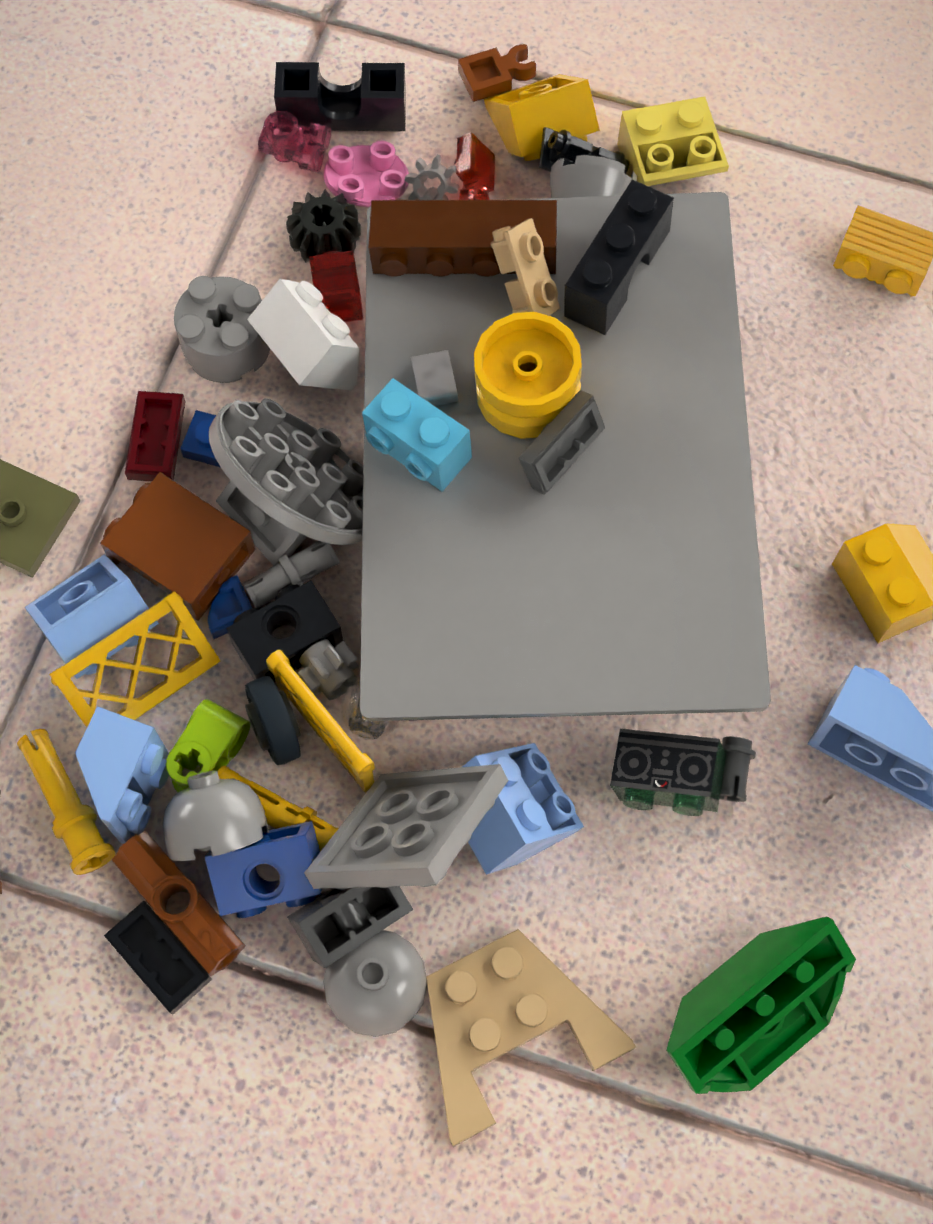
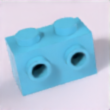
(417, 435)

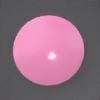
(365, 173)

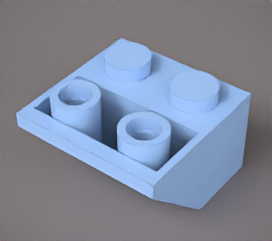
(122, 769)
(526, 814)

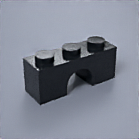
(369, 104)
(604, 273)

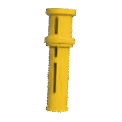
(72, 819)

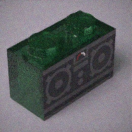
(668, 771)

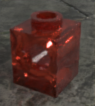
(337, 280)

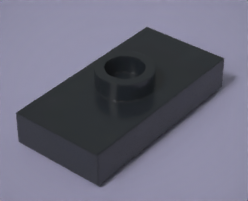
(158, 957)

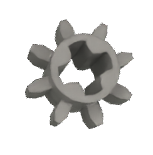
(431, 171)
(328, 668)

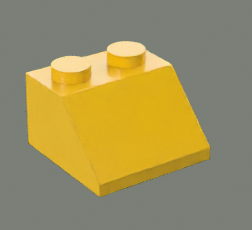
(551, 103)
(888, 578)

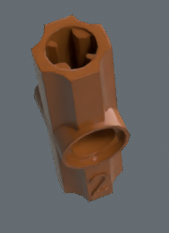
(199, 924)

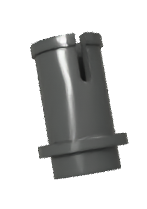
(736, 768)

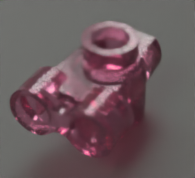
(293, 142)

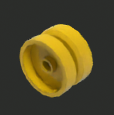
(526, 372)

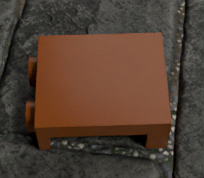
(178, 543)

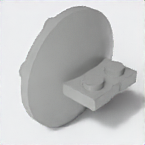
(285, 479)

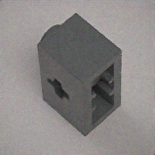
(346, 919)

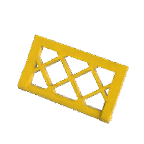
(138, 626)
(339, 743)

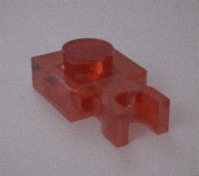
(474, 168)

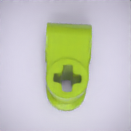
(208, 741)

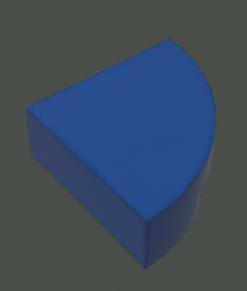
(227, 606)

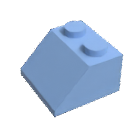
(88, 610)

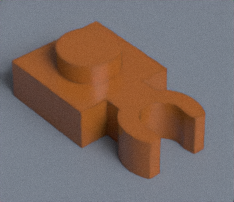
(492, 74)

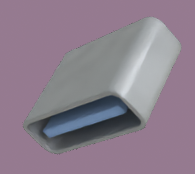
(435, 378)

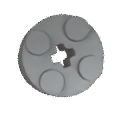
(216, 329)

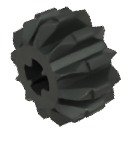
(323, 225)

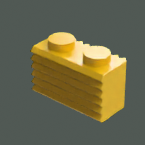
(886, 251)

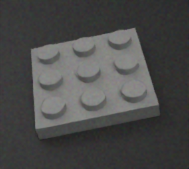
(407, 828)

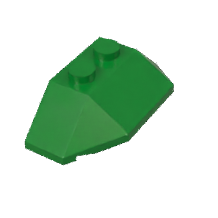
(760, 1007)

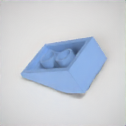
(879, 735)

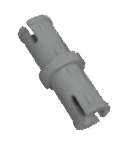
(290, 571)

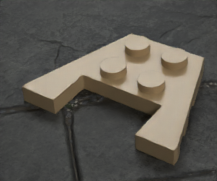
(498, 1004)

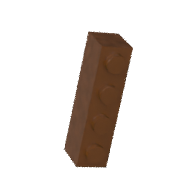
(451, 234)

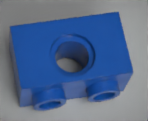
(244, 892)

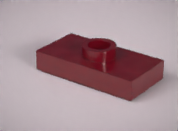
(155, 435)

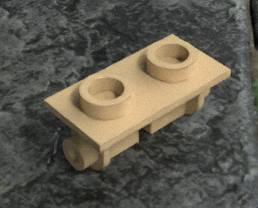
(522, 251)

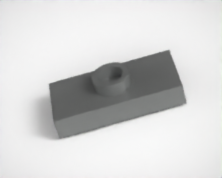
(562, 442)

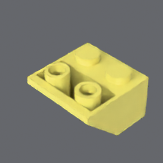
(671, 142)

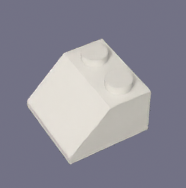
(307, 336)

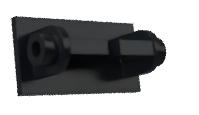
(563, 145)

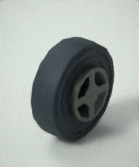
(273, 720)

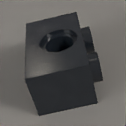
(294, 606)

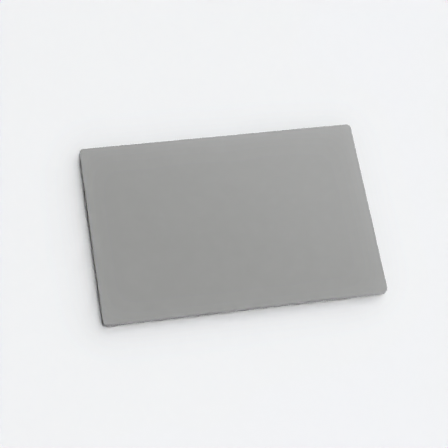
(636, 566)

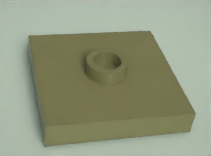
(30, 517)

